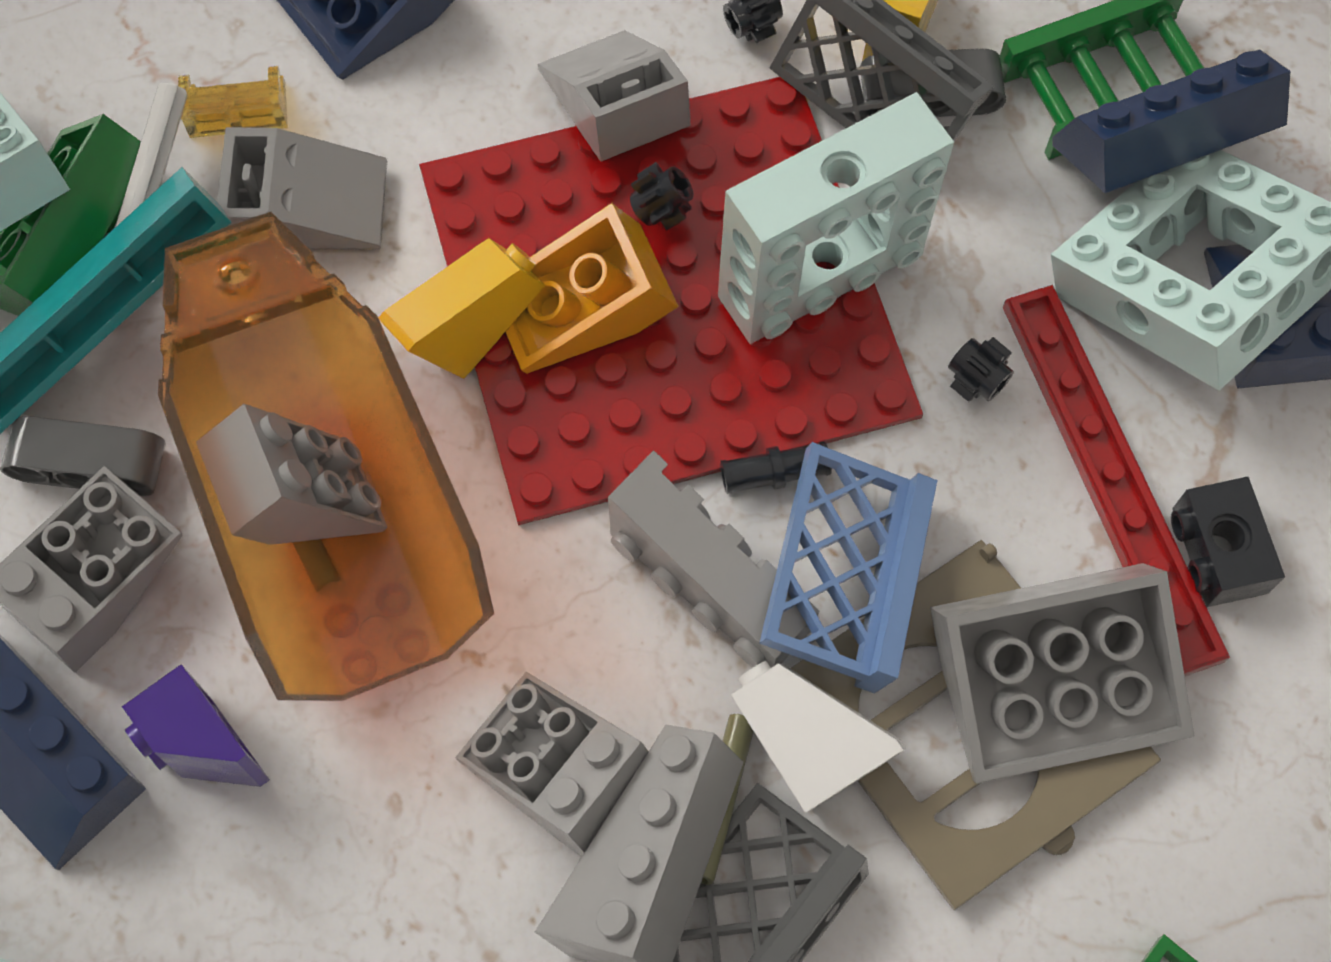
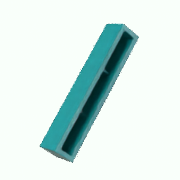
(99, 292)

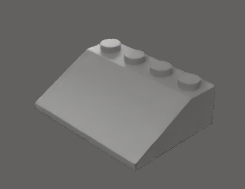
(1064, 671)

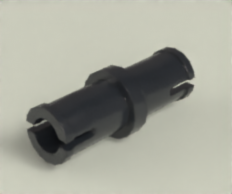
(766, 469)

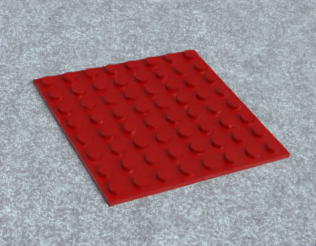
(691, 377)

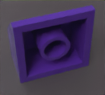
(186, 730)

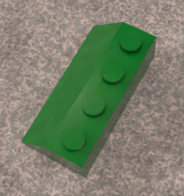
(44, 245)

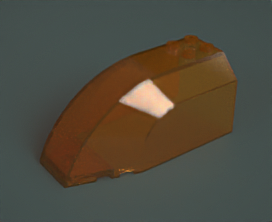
(277, 332)

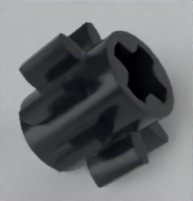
(752, 18)
(661, 196)
(980, 369)

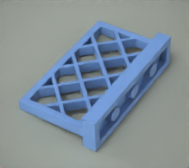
(889, 589)

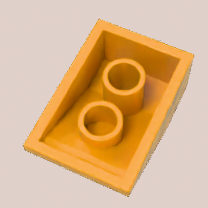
(596, 291)

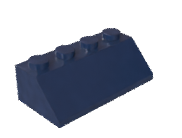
(1178, 121)
(54, 770)

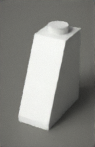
(811, 734)

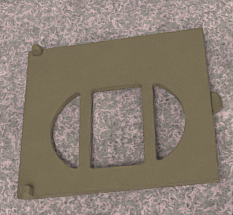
(962, 859)

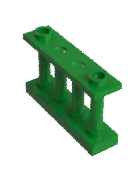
(1078, 35)

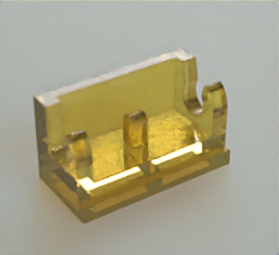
(234, 105)

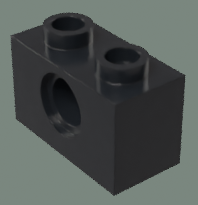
(1234, 514)

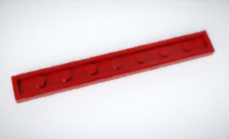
(1109, 465)

